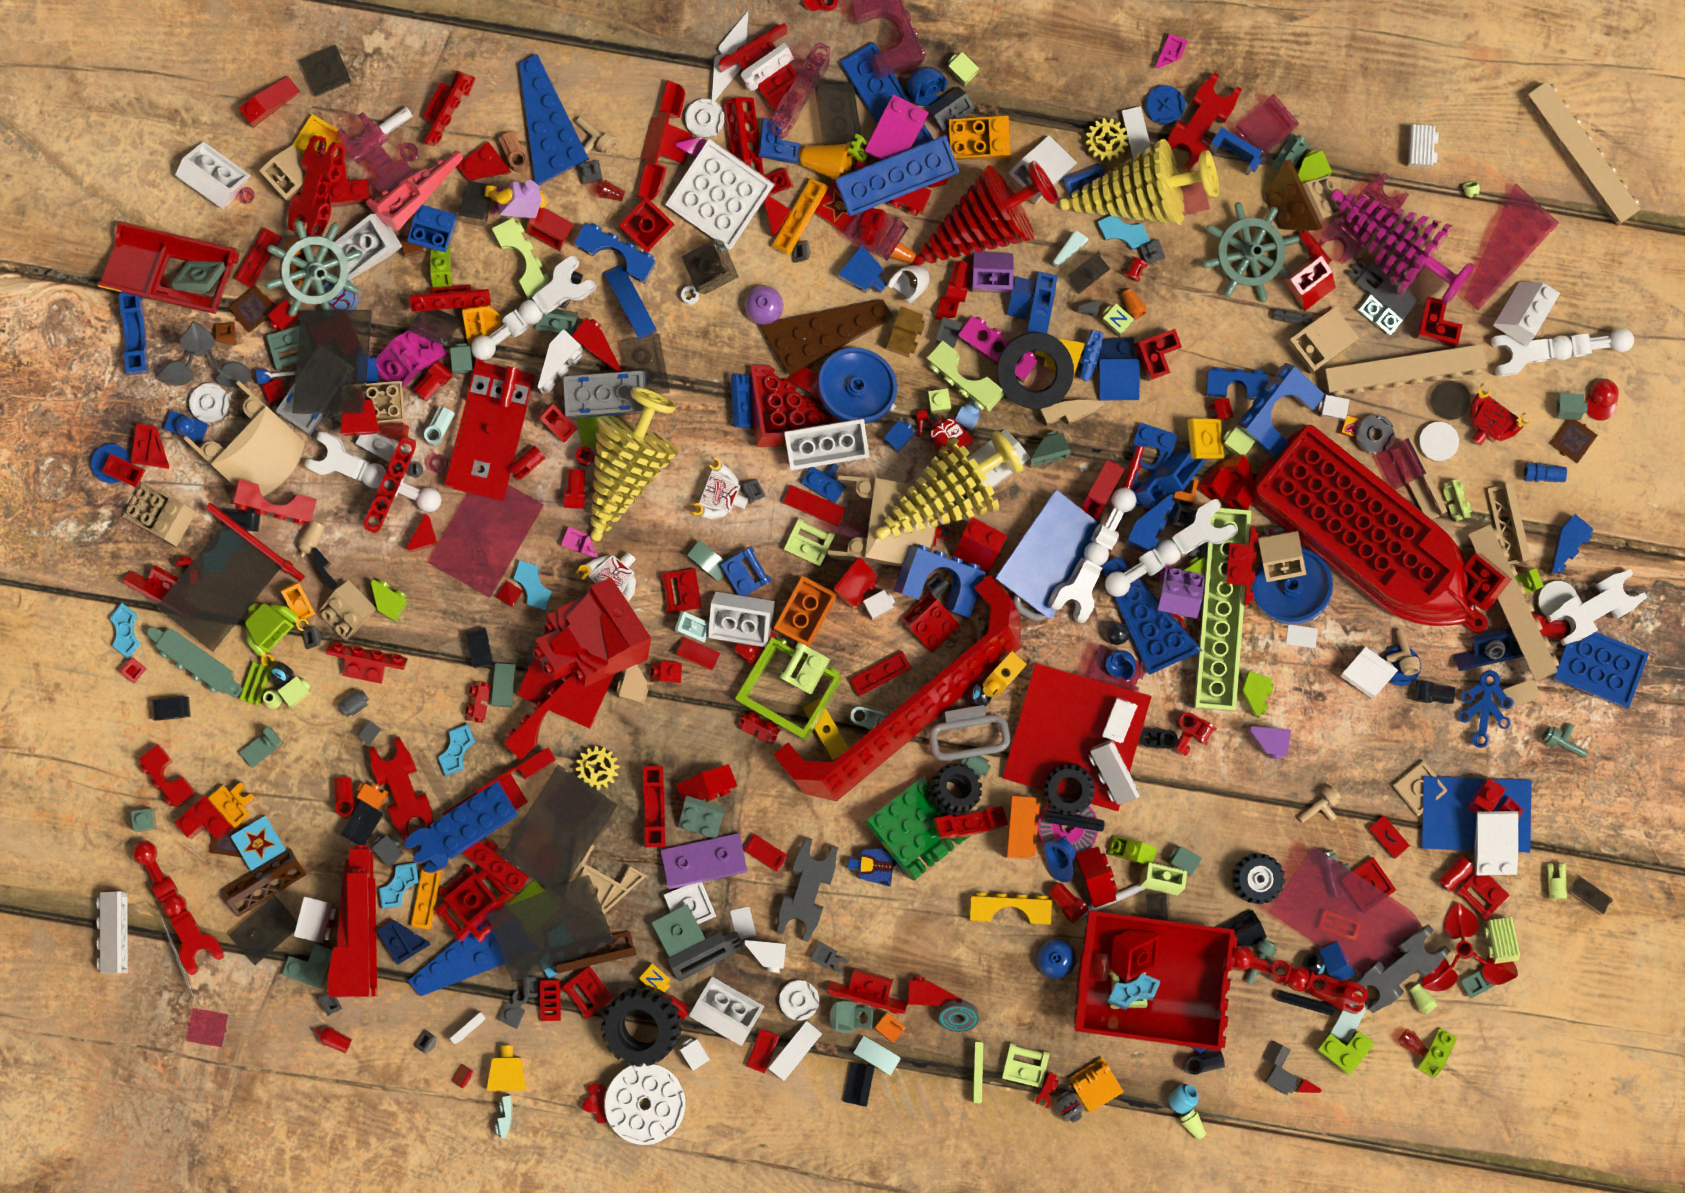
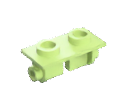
(1456, 493)

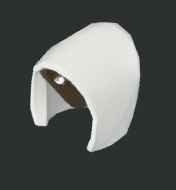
(910, 281)

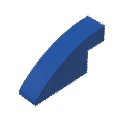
(630, 302)
(1169, 478)

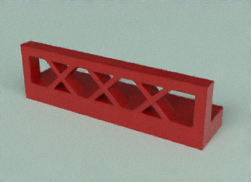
(738, 134)

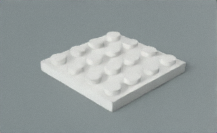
(720, 194)

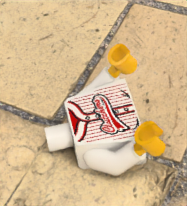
(720, 493)
(610, 566)

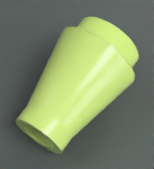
(277, 699)
(1423, 999)
(1193, 1124)

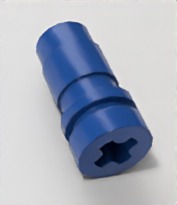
(1544, 473)

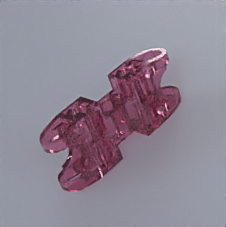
(1344, 232)

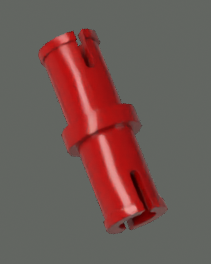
(1313, 246)
(508, 386)

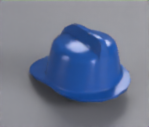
(1059, 858)

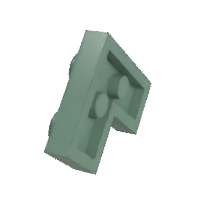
(310, 972)

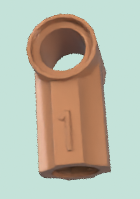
(513, 151)

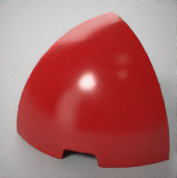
(1230, 483)

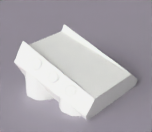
(1369, 672)

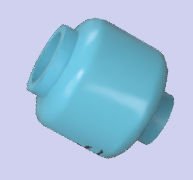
(1183, 1098)

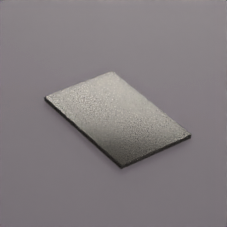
(332, 361)
(218, 587)
(558, 829)
(550, 928)

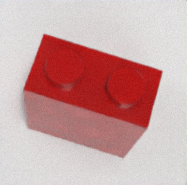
(980, 545)

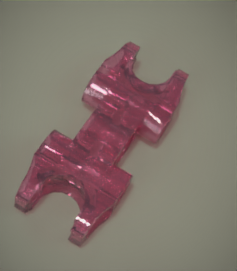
(793, 102)
(370, 148)

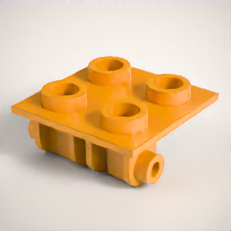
(1096, 1085)

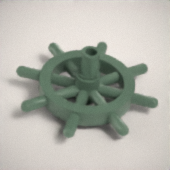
(1250, 251)
(313, 269)

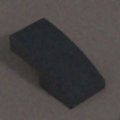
(322, 564)

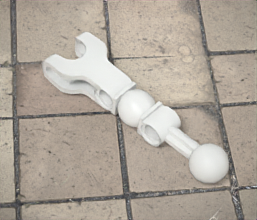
(532, 311)
(1558, 348)
(372, 474)
(1170, 550)
(1095, 554)

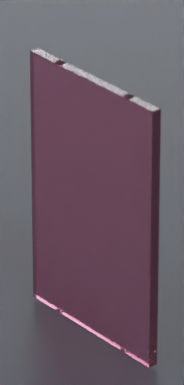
(485, 538)

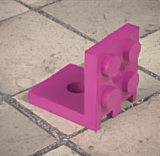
(408, 357)

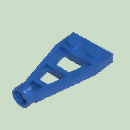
(1157, 439)

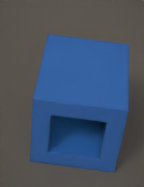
(899, 435)

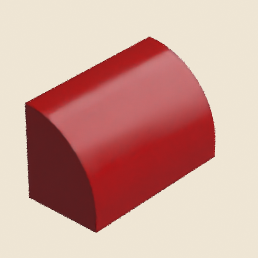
(550, 228)

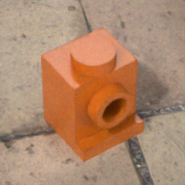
(372, 795)

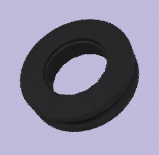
(1041, 398)

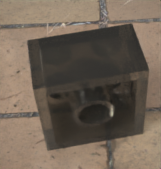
(710, 266)

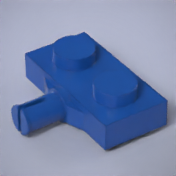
(824, 482)

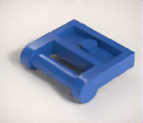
(739, 574)

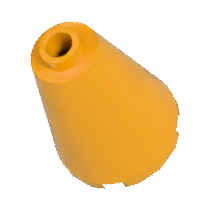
(828, 159)

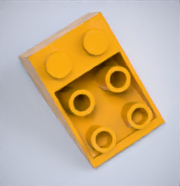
(980, 138)

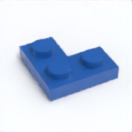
(775, 148)

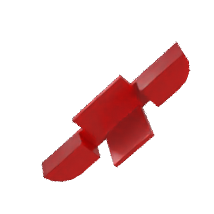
(661, 140)
(509, 785)

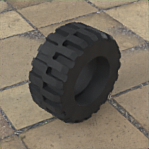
(622, 1042)

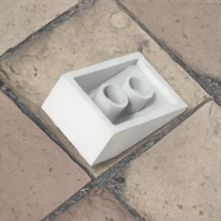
(373, 239)
(1496, 843)
(315, 920)

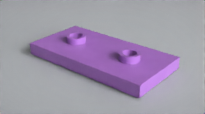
(704, 861)

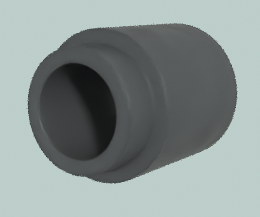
(353, 702)

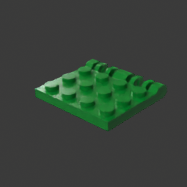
(909, 830)

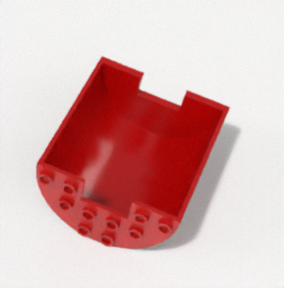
(1191, 990)

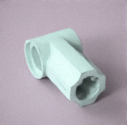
(439, 424)

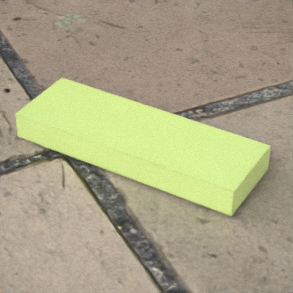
(978, 1071)

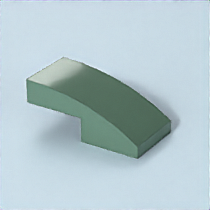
(707, 560)
(503, 685)
(1476, 984)

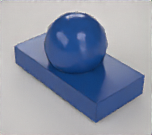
(186, 426)

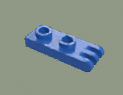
(741, 401)

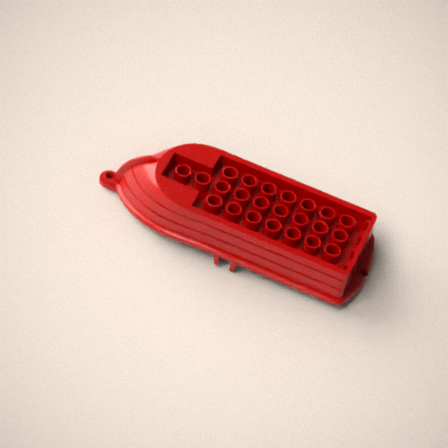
(1367, 531)

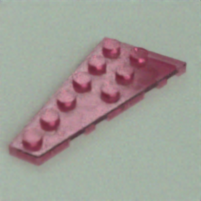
(1515, 236)

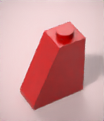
(1102, 489)

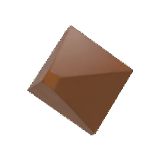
(226, 333)

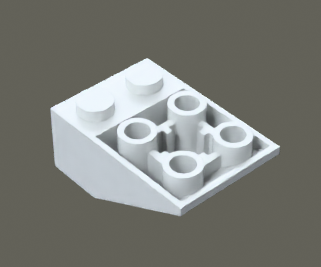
(1050, 157)
(560, 355)

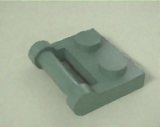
(283, 342)

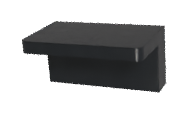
(362, 823)
(1247, 929)
(858, 1084)

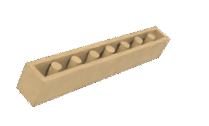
(1582, 153)
(1405, 369)
(1516, 607)

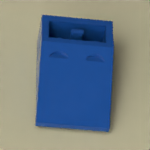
(1146, 528)

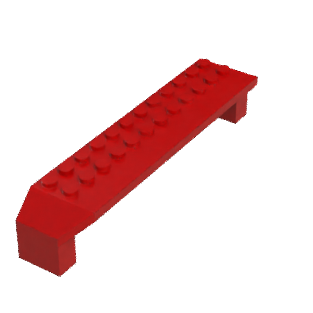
(838, 777)

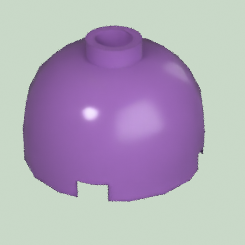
(763, 305)

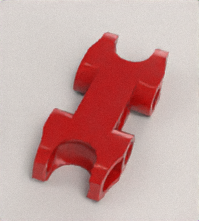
(1210, 108)
(321, 171)
(388, 495)
(397, 773)

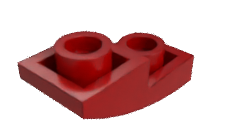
(781, 180)

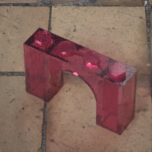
(908, 52)

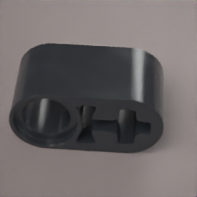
(479, 647)
(170, 708)
(1153, 734)

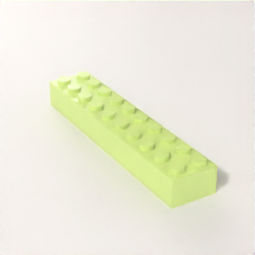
(1221, 620)

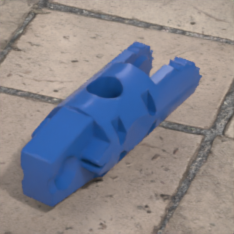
(1089, 355)

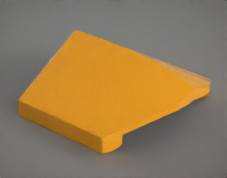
(480, 322)

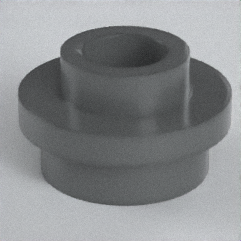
(1495, 649)

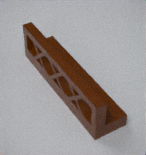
(261, 879)
(580, 963)

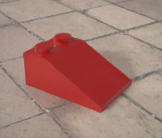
(856, 583)

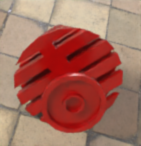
(987, 216)

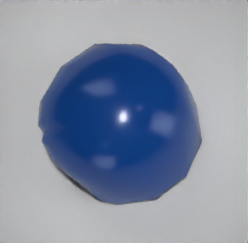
(1121, 664)

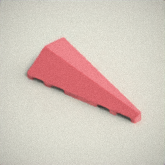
(400, 203)

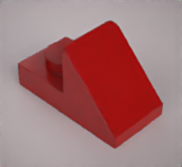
(557, 422)
(123, 471)

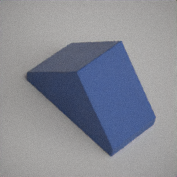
(1021, 297)
(1337, 962)

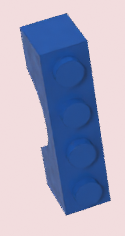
(593, 240)
(135, 334)

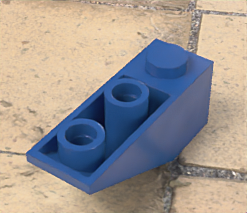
(1569, 539)

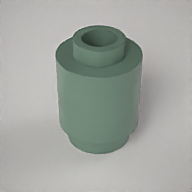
(978, 764)

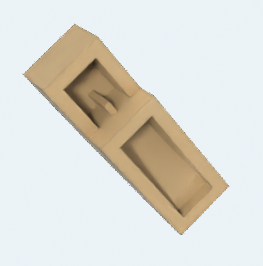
(1070, 410)
(1519, 693)

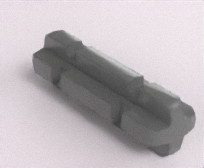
(1292, 317)

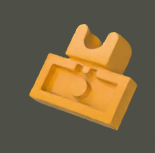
(232, 804)

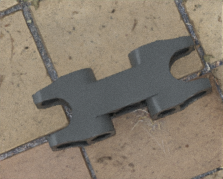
(812, 874)
(1412, 959)

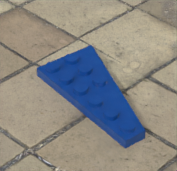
(551, 132)
(1155, 632)
(459, 963)

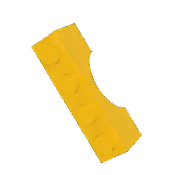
(1037, 910)

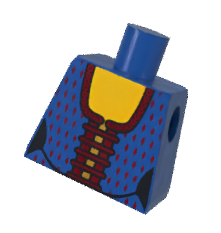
(874, 866)

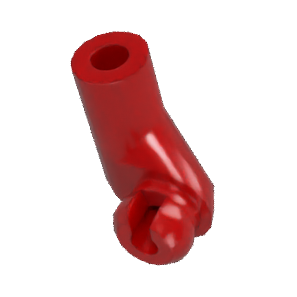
(1181, 746)

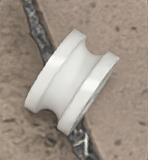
(686, 290)

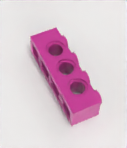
(969, 336)

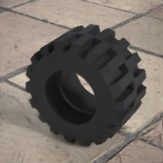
(964, 780)
(1087, 789)

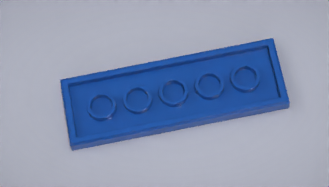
(876, 92)
(897, 175)

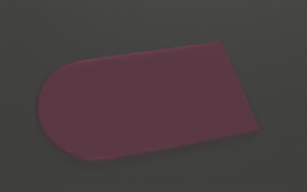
(1340, 906)

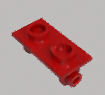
(474, 710)
(751, 722)

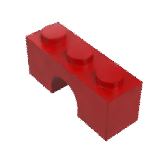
(155, 763)

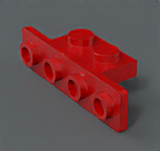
(749, 54)
(442, 107)
(450, 298)
(1240, 565)
(154, 587)
(365, 663)
(487, 855)
(869, 990)

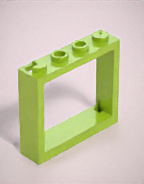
(755, 674)

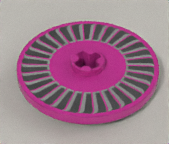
(1079, 838)

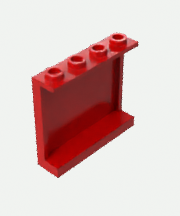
(577, 707)

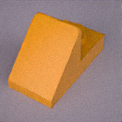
(298, 601)

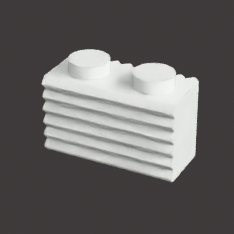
(1421, 146)

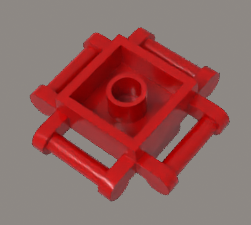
(471, 902)

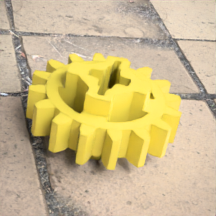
(1097, 141)
(600, 759)

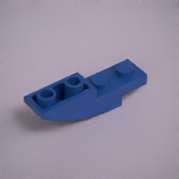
(1042, 302)

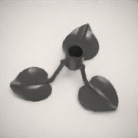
(199, 342)

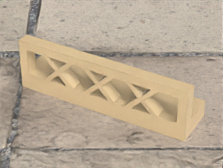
(1427, 494)
(1515, 519)

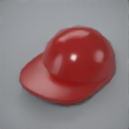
(1602, 399)

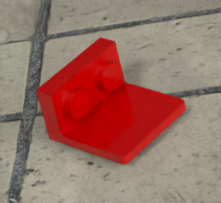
(930, 622)

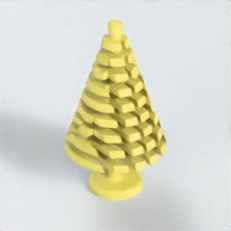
(1145, 187)
(628, 459)
(951, 488)

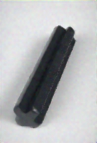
(1075, 821)
(1306, 1003)

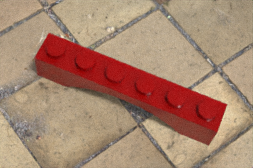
(526, 736)

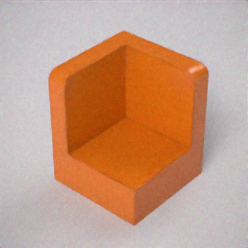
(1188, 494)
(890, 1027)

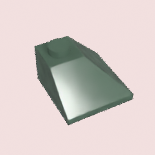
(1051, 449)

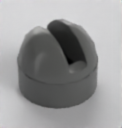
(419, 469)

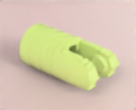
(1557, 886)

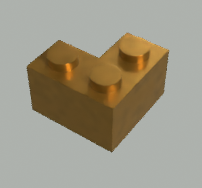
(905, 330)

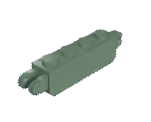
(195, 660)

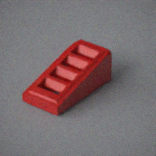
(550, 983)

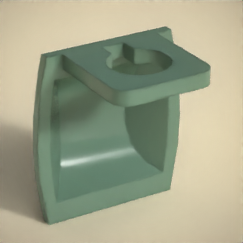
(844, 1017)

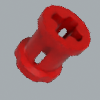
(1135, 269)
(579, 454)

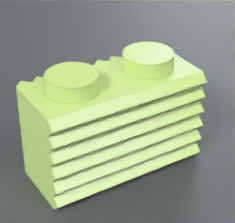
(1163, 879)
(1502, 940)

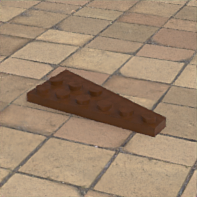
(814, 336)

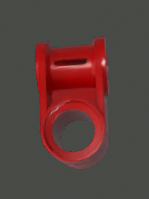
(1197, 728)

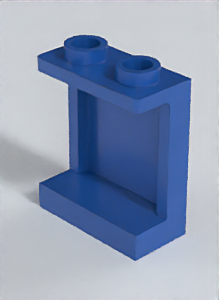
(1238, 147)

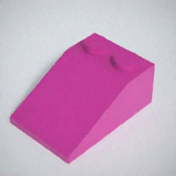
(896, 129)

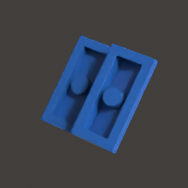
(1119, 379)

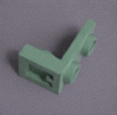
(261, 747)

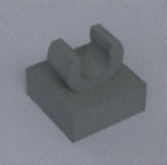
(591, 172)
(1152, 252)

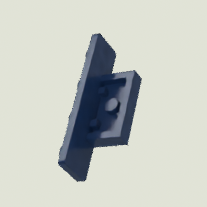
(1478, 656)

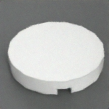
(704, 118)
(209, 403)
(1438, 441)
(1553, 596)
(799, 1000)

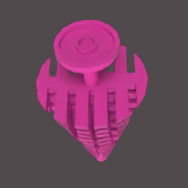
(1404, 244)

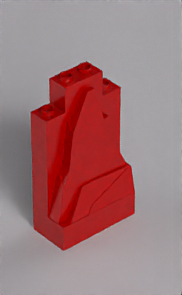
(355, 957)

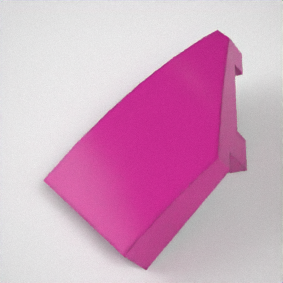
(1172, 50)
(691, 146)
(578, 542)

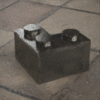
(474, 205)

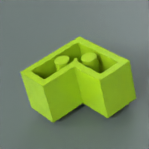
(1348, 1055)

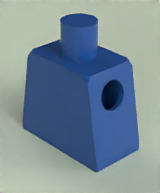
(863, 272)

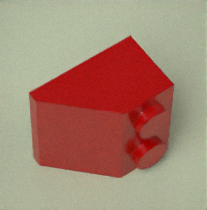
(646, 225)
(1134, 953)

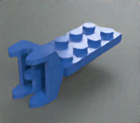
(462, 828)

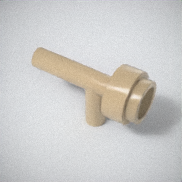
(605, 142)
(1409, 664)
(1331, 796)

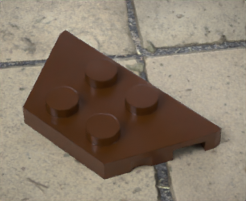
(1291, 200)

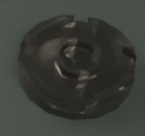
(1450, 400)

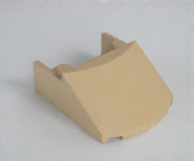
(261, 454)
(891, 549)

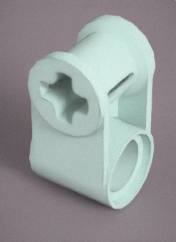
(870, 719)

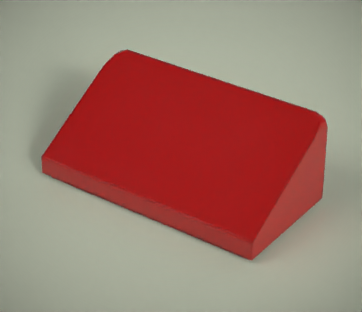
(698, 654)

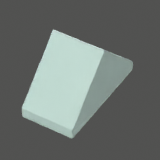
(692, 627)

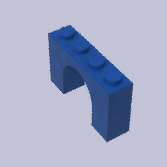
(1257, 419)
(921, 563)

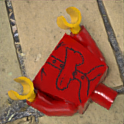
(1492, 419)

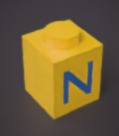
(655, 978)

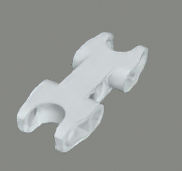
(1582, 616)

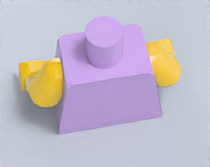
(518, 199)

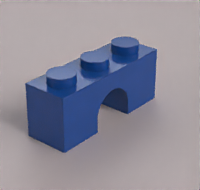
(1219, 380)

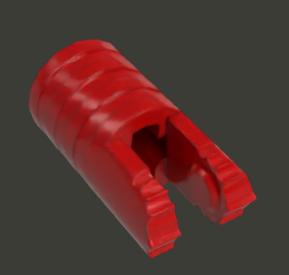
(526, 463)

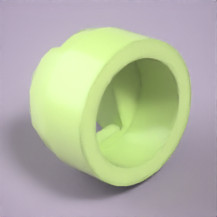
(1471, 188)

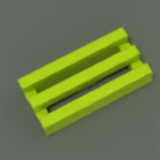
(858, 153)
(247, 684)

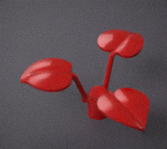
(1464, 923)

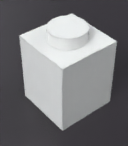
(1334, 408)
(879, 604)
(694, 1053)

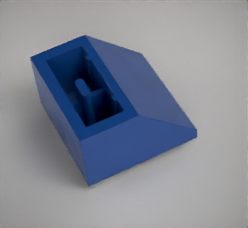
(432, 228)

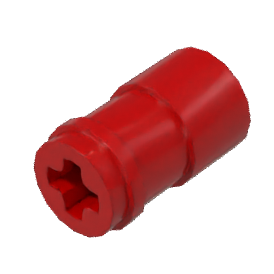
(1459, 871)

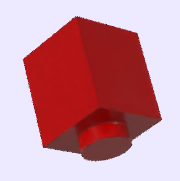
(280, 318)

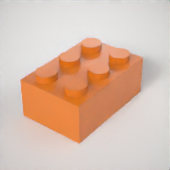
(805, 612)
(1022, 827)

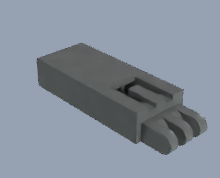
(1386, 292)
(704, 954)

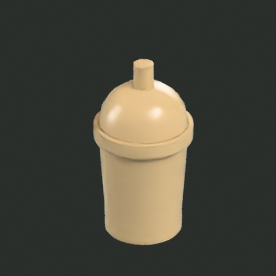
(310, 538)

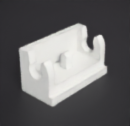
(1119, 720)

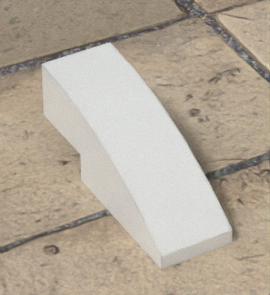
(795, 1051)

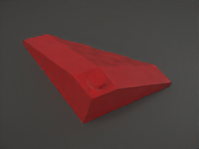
(779, 407)

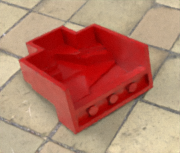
(593, 636)

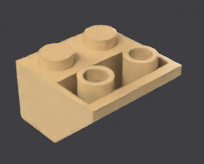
(285, 172)
(1319, 195)
(1282, 556)
(346, 610)
(634, 686)

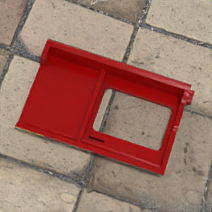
(141, 259)

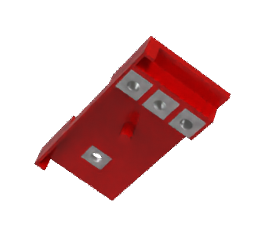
(488, 433)

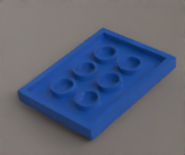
(1602, 668)

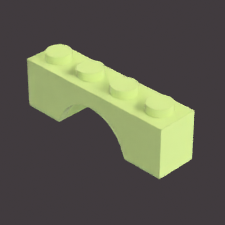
(510, 237)
(983, 391)

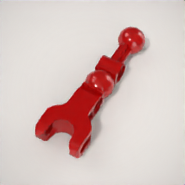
(175, 907)
(1337, 992)

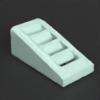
(1074, 243)

